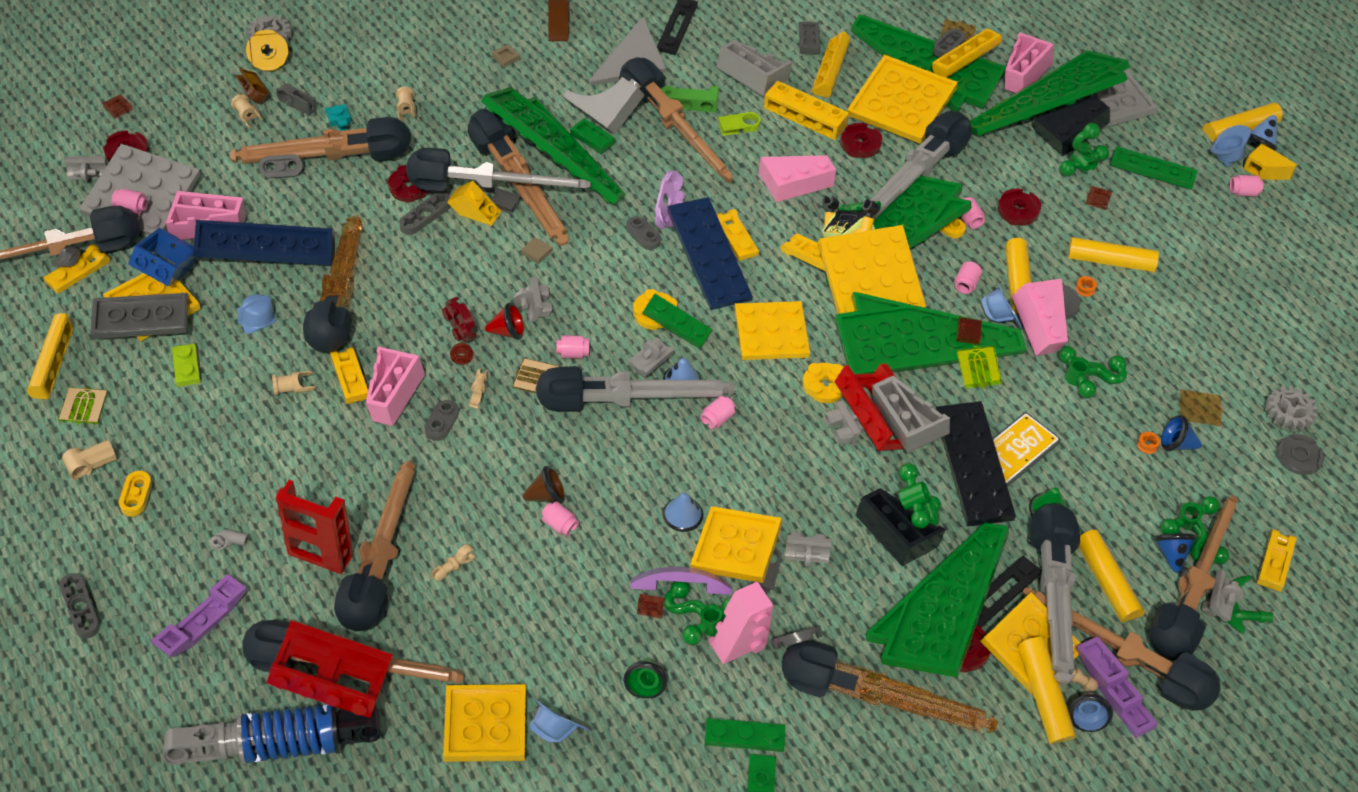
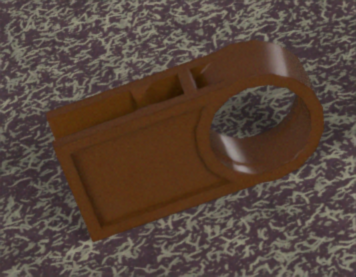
(252, 86)

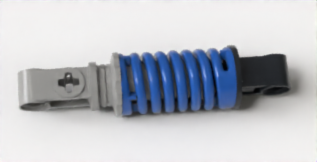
(266, 738)

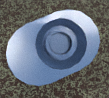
(1231, 144)
(998, 308)
(256, 313)
(552, 726)

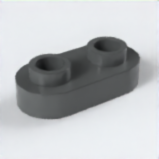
(948, 41)
(281, 165)
(641, 230)
(443, 418)

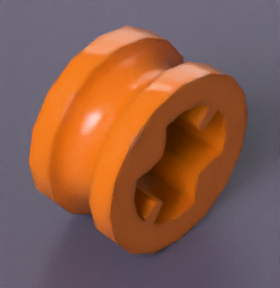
(1084, 281)
(1151, 448)

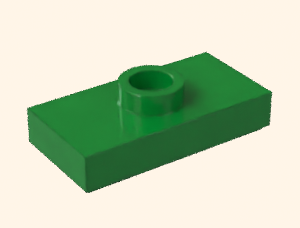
(592, 136)
(761, 773)

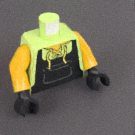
(847, 221)

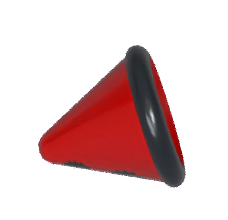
(507, 322)

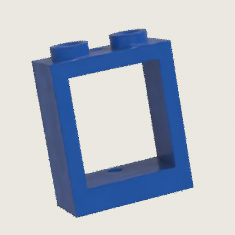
(161, 243)

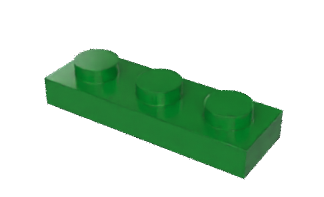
(677, 321)
(745, 735)

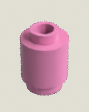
(1246, 185)
(130, 199)
(975, 217)
(968, 277)
(573, 347)
(718, 412)
(559, 518)

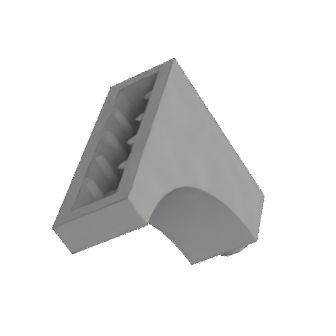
(611, 106)

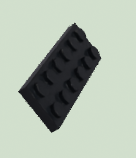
(976, 465)

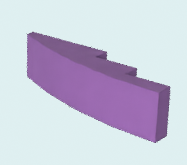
(1115, 686)

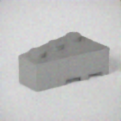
(751, 67)
(907, 415)

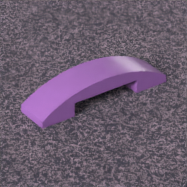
(714, 583)
(204, 618)

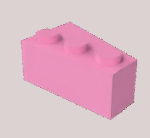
(1028, 62)
(796, 175)
(198, 206)
(1043, 315)
(393, 384)
(745, 624)

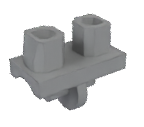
(85, 167)
(531, 300)
(650, 357)
(848, 421)
(807, 548)
(1223, 597)

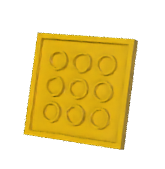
(902, 98)
(871, 264)

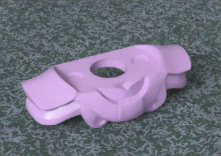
(671, 187)

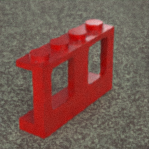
(852, 388)
(330, 534)
(334, 657)

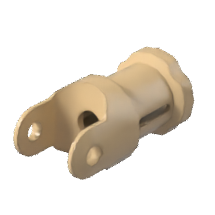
(405, 102)
(245, 109)
(291, 383)

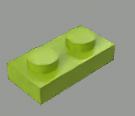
(185, 365)

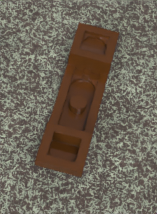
(557, 20)

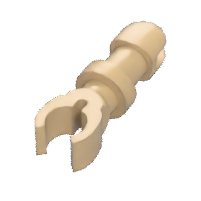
(478, 387)
(463, 556)
(1087, 682)

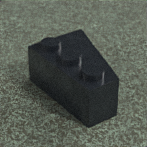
(1064, 124)
(893, 527)

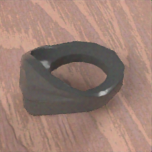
(67, 257)

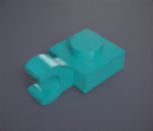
(338, 116)

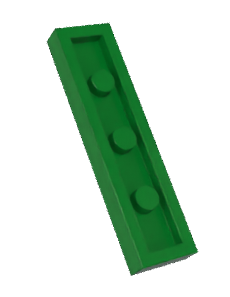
(1154, 167)

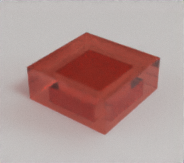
(117, 106)
(1098, 197)
(969, 330)
(650, 606)

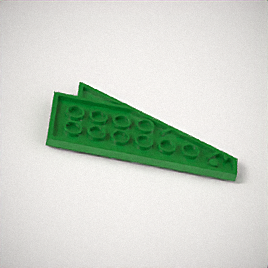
(975, 80)
(1064, 85)
(550, 136)
(924, 209)
(911, 336)
(938, 617)

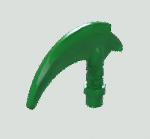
(855, 206)
(1239, 616)

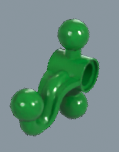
(1083, 156)
(1080, 368)
(917, 496)
(1209, 505)
(693, 634)

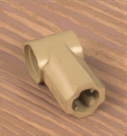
(81, 462)

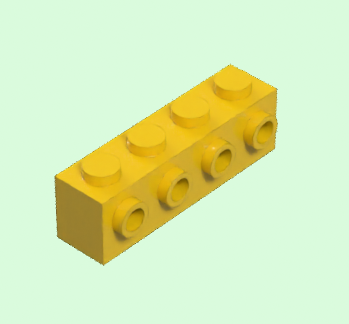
(806, 110)

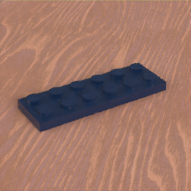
(262, 242)
(709, 253)

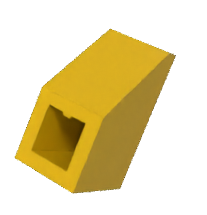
(1269, 164)
(473, 203)

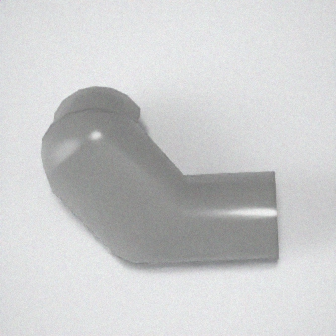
(228, 537)

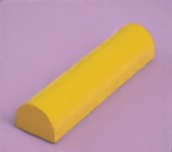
(966, 53)
(831, 65)
(1247, 118)
(1113, 254)
(1017, 266)
(51, 357)
(1110, 576)
(1046, 690)

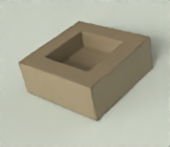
(505, 55)
(536, 250)

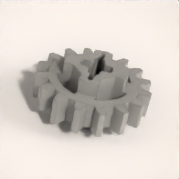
(270, 23)
(1291, 408)

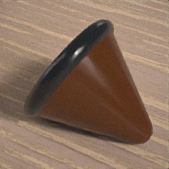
(545, 487)

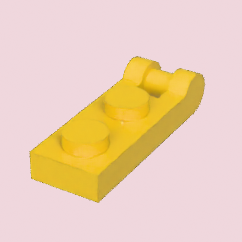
(737, 235)
(804, 250)
(69, 275)
(349, 375)
(1276, 560)

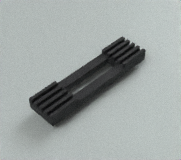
(669, 43)
(1023, 572)

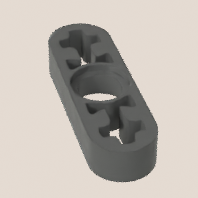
(426, 206)
(81, 596)

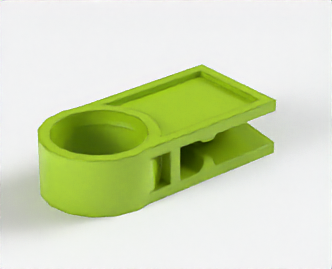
(732, 123)

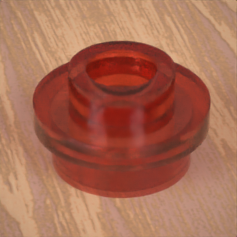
(461, 348)

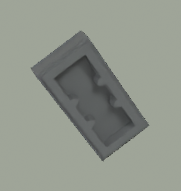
(809, 38)

